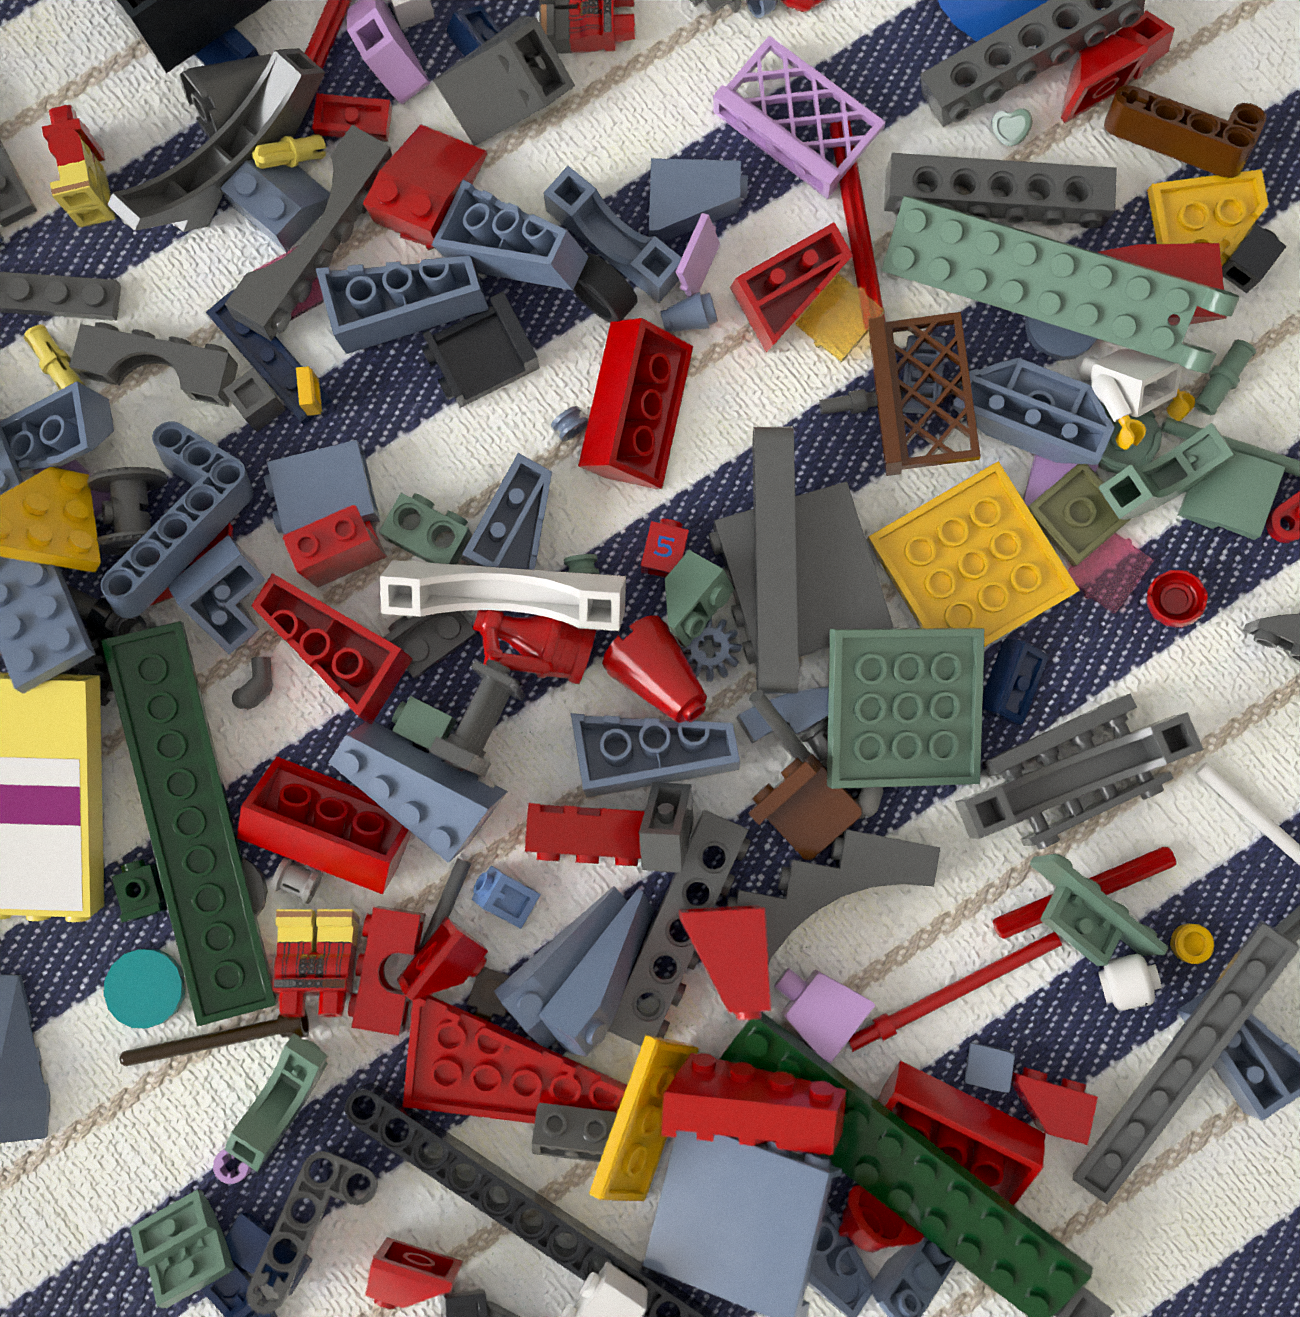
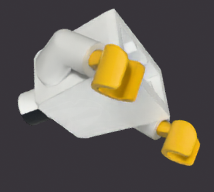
(1132, 386)

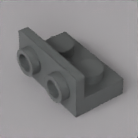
(430, 638)
(571, 1132)

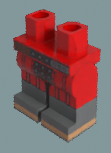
(586, 24)

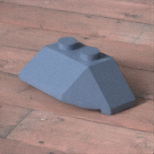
(1039, 412)

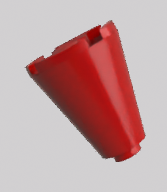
(656, 669)

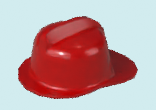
(873, 1224)

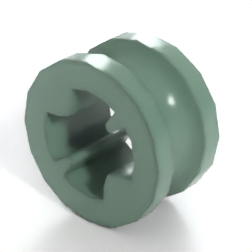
(582, 563)

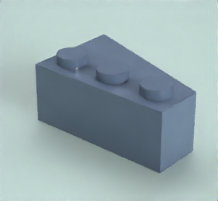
(514, 519)
(1256, 1066)

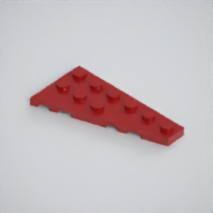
(489, 1072)

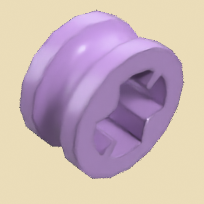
(223, 1174)

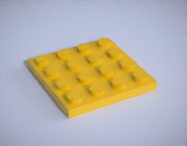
(973, 558)

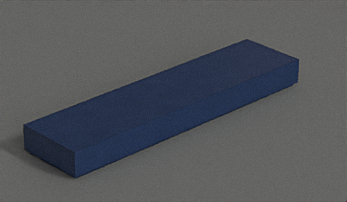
(268, 357)

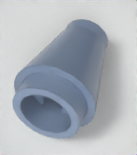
(690, 314)

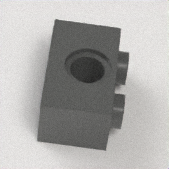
(666, 827)

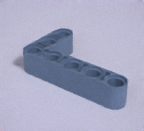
(218, 486)

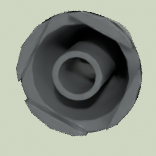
(221, 88)

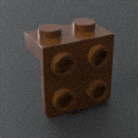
(805, 807)

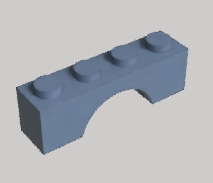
(585, 214)

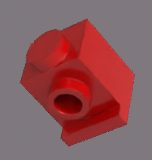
(1153, 34)

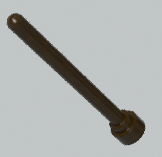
(281, 1026)

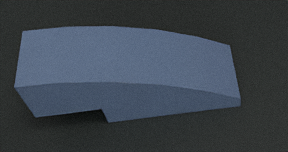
(797, 709)

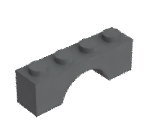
(110, 355)

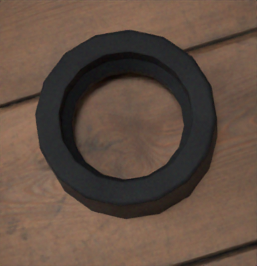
(604, 290)

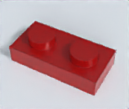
(338, 113)

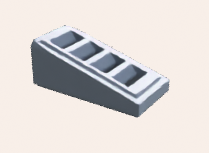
(926, 355)

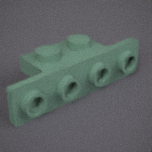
(1088, 916)

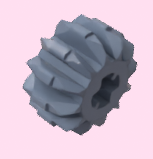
(719, 640)

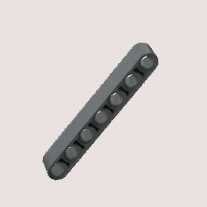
(775, 560)

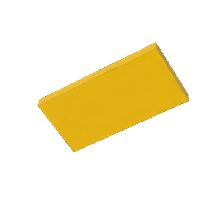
(636, 1135)

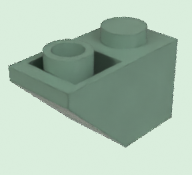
(694, 595)

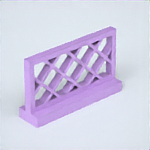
(771, 134)

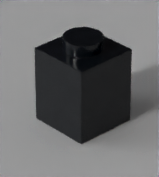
(1252, 258)

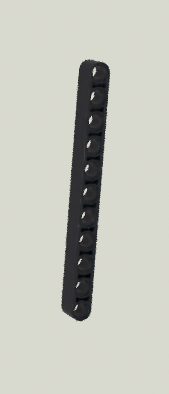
(521, 1198)

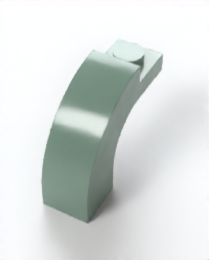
(1165, 478)
(278, 1102)

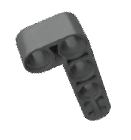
(303, 1233)

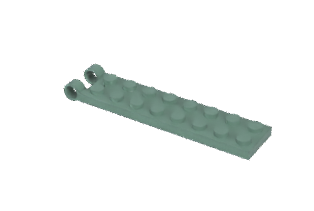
(1052, 281)

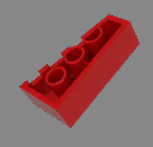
(341, 651)
(752, 1105)

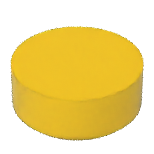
(1192, 943)

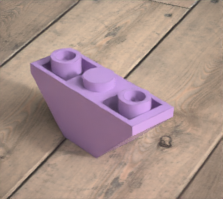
(385, 48)

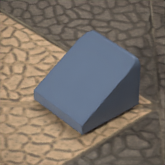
(989, 1067)

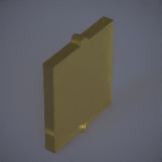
(839, 317)

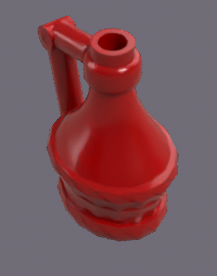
(544, 643)

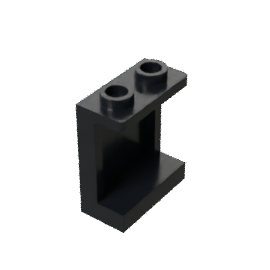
(481, 353)

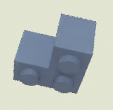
(212, 593)

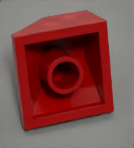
(1100, 73)
(443, 962)
(409, 1274)

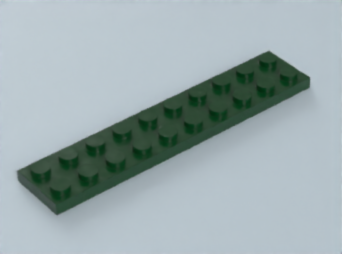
(189, 823)
(927, 1184)

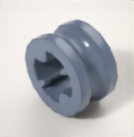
(569, 423)

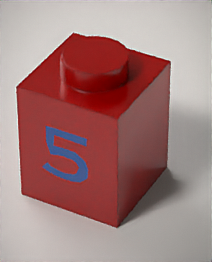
(664, 547)

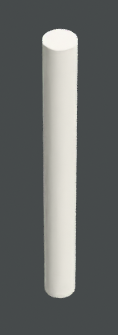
(1250, 811)

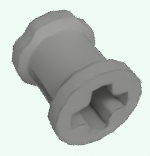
(296, 880)

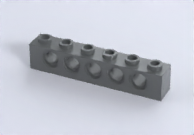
(1010, 46)
(1091, 184)
(709, 831)

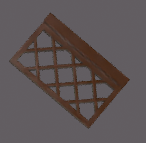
(889, 397)

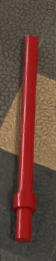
(886, 1026)

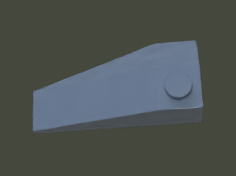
(58, 428)
(541, 977)
(591, 994)
(22, 1087)
(838, 1269)

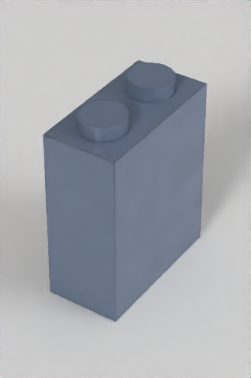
(320, 484)

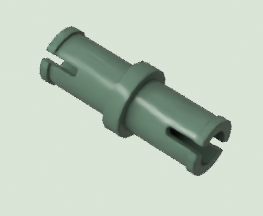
(1224, 377)

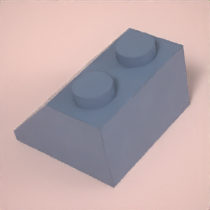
(277, 200)

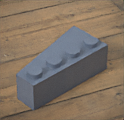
(508, 241)
(398, 299)
(634, 753)
(417, 788)

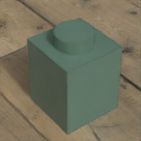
(421, 722)

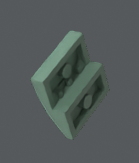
(1235, 496)
(182, 1248)

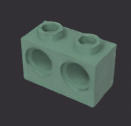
(422, 539)

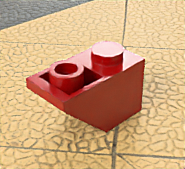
(1055, 1108)

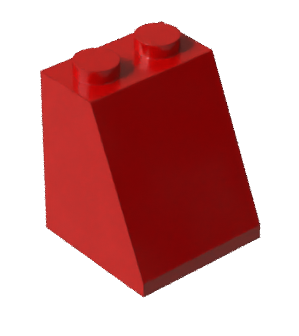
(734, 955)

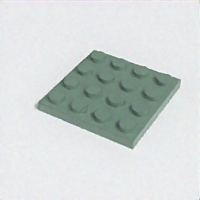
(905, 707)

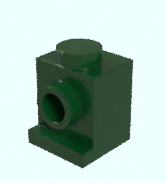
(151, 899)

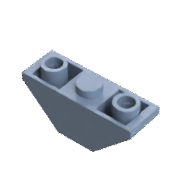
(911, 1279)

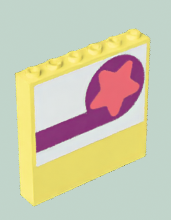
(51, 799)

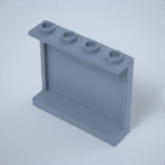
(741, 1221)

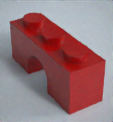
(377, 1003)

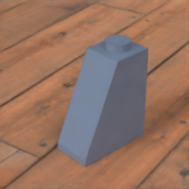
(692, 187)

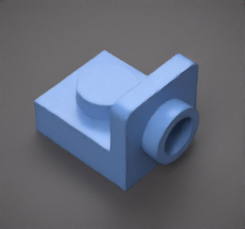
(504, 896)

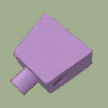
(822, 1010)

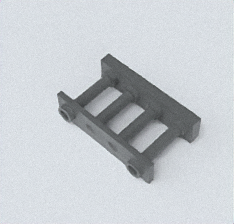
(1079, 733)
(468, 743)

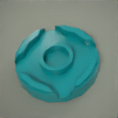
(144, 988)

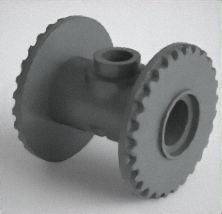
(127, 501)

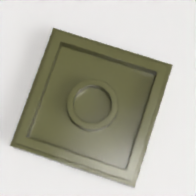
(1076, 514)

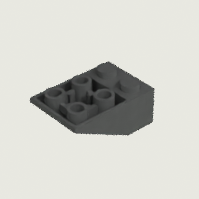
(504, 80)

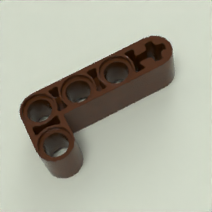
(1185, 131)

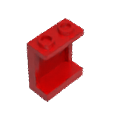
(334, 546)

